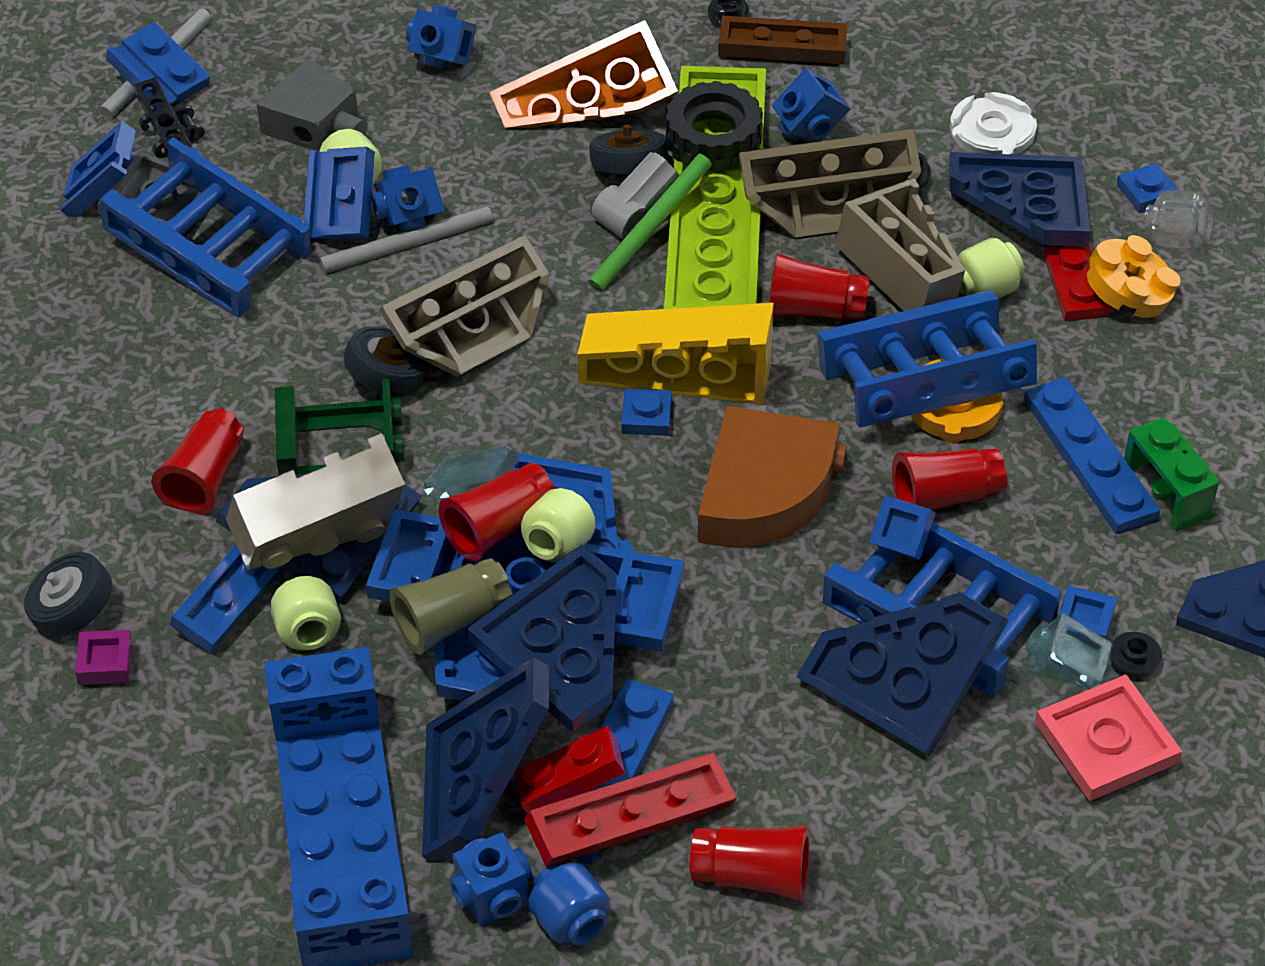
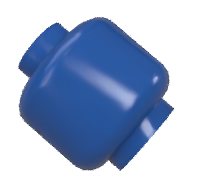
(569, 904)

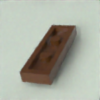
(782, 39)

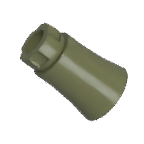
(447, 603)

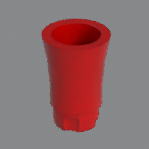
(816, 290)
(199, 464)
(948, 477)
(491, 511)
(753, 859)

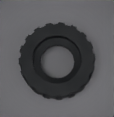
(713, 101)

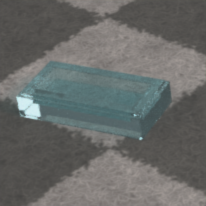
(468, 470)

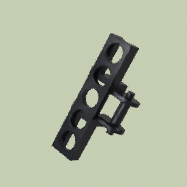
(166, 116)

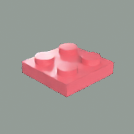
(1108, 737)

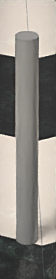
(182, 37)
(406, 240)

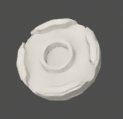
(981, 134)

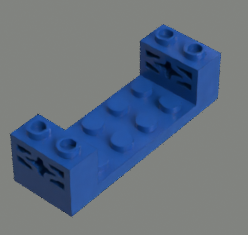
(337, 811)

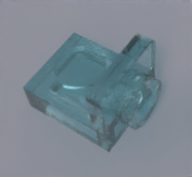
(1069, 650)

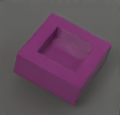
(104, 657)

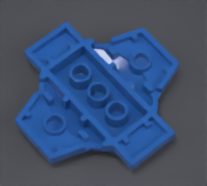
(419, 550)

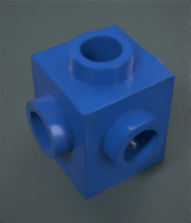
(440, 37)
(810, 107)
(421, 193)
(491, 878)

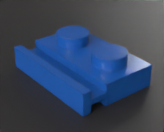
(155, 54)
(99, 169)
(339, 193)

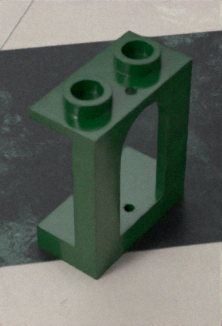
(292, 419)

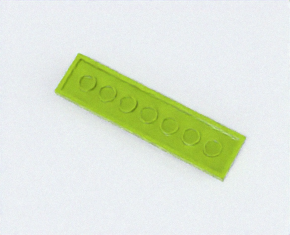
(715, 226)

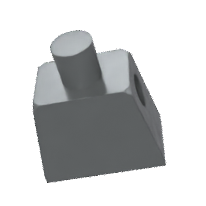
(309, 107)

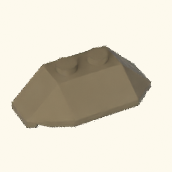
(810, 182)
(472, 310)

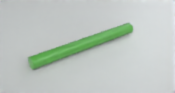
(650, 222)

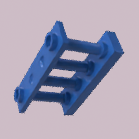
(197, 263)
(920, 333)
(861, 599)

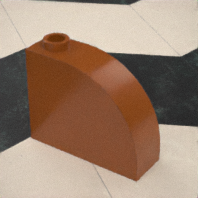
(767, 477)

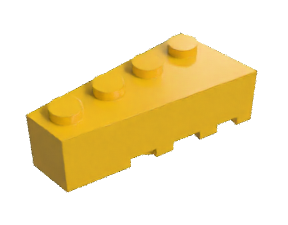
(681, 350)

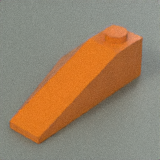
(600, 81)

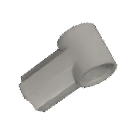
(626, 205)

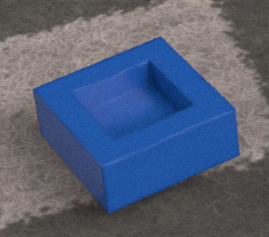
(1144, 185)
(646, 412)
(902, 527)
(1089, 609)

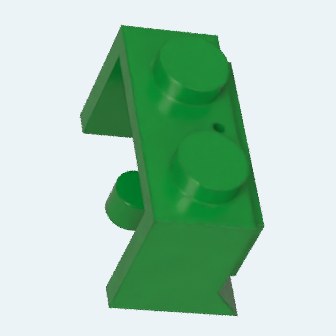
(1181, 470)

